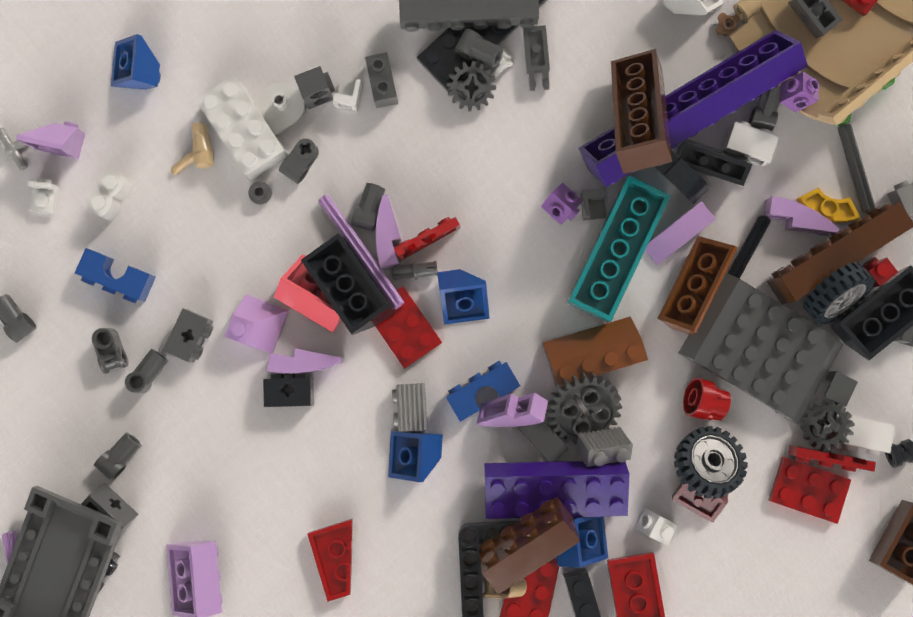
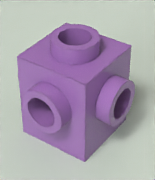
(799, 92)
(562, 204)

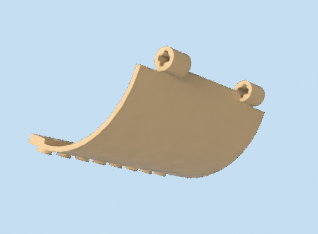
(846, 61)

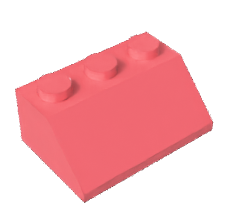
(303, 294)

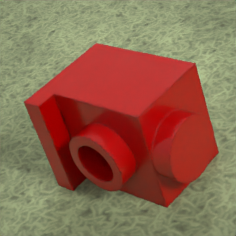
(880, 270)

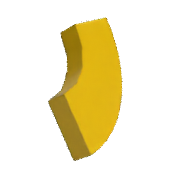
(833, 209)

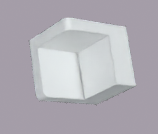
(348, 95)

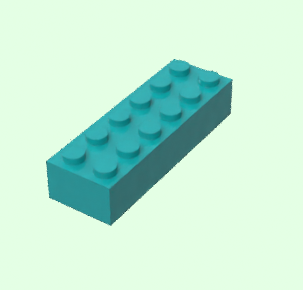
(618, 249)

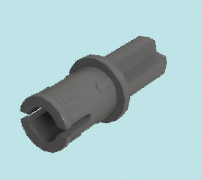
(414, 270)

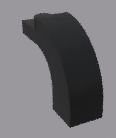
(684, 178)

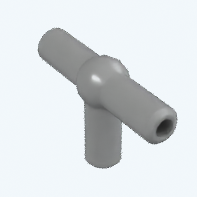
(13, 149)

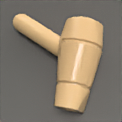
(202, 151)

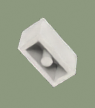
(750, 143)
(871, 435)

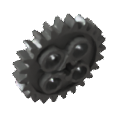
(603, 397)

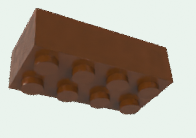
(528, 544)

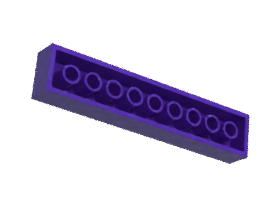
(709, 97)

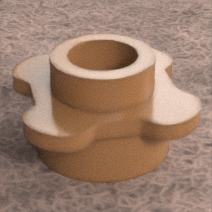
(724, 30)

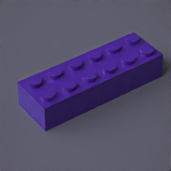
(584, 491)

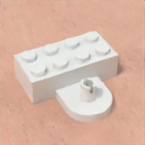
(253, 124)

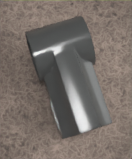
(472, 46)
(765, 113)
(366, 213)
(16, 323)
(147, 370)
(113, 461)

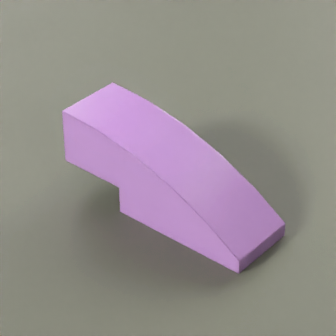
(798, 217)
(679, 233)
(386, 235)
(301, 362)
(512, 411)

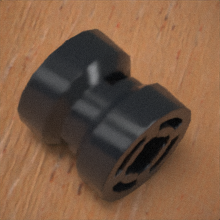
(900, 453)

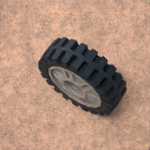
(838, 293)

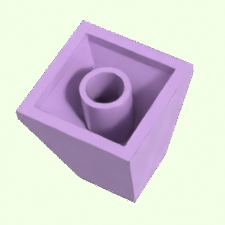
(55, 139)
(257, 324)

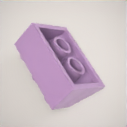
(194, 578)

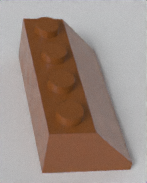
(696, 285)
(595, 350)

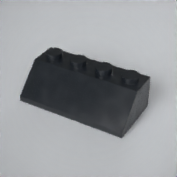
(347, 285)
(879, 317)

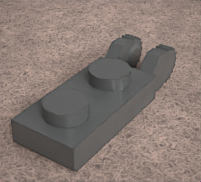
(536, 55)

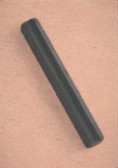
(856, 168)

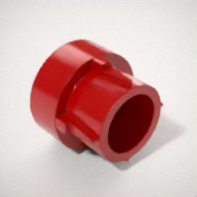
(705, 400)

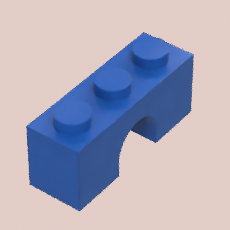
(97, 268)
(463, 398)

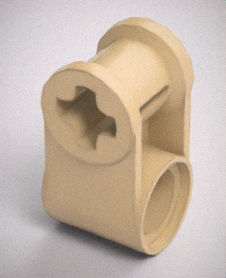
(515, 590)

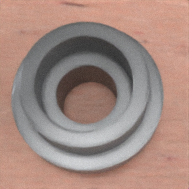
(260, 199)

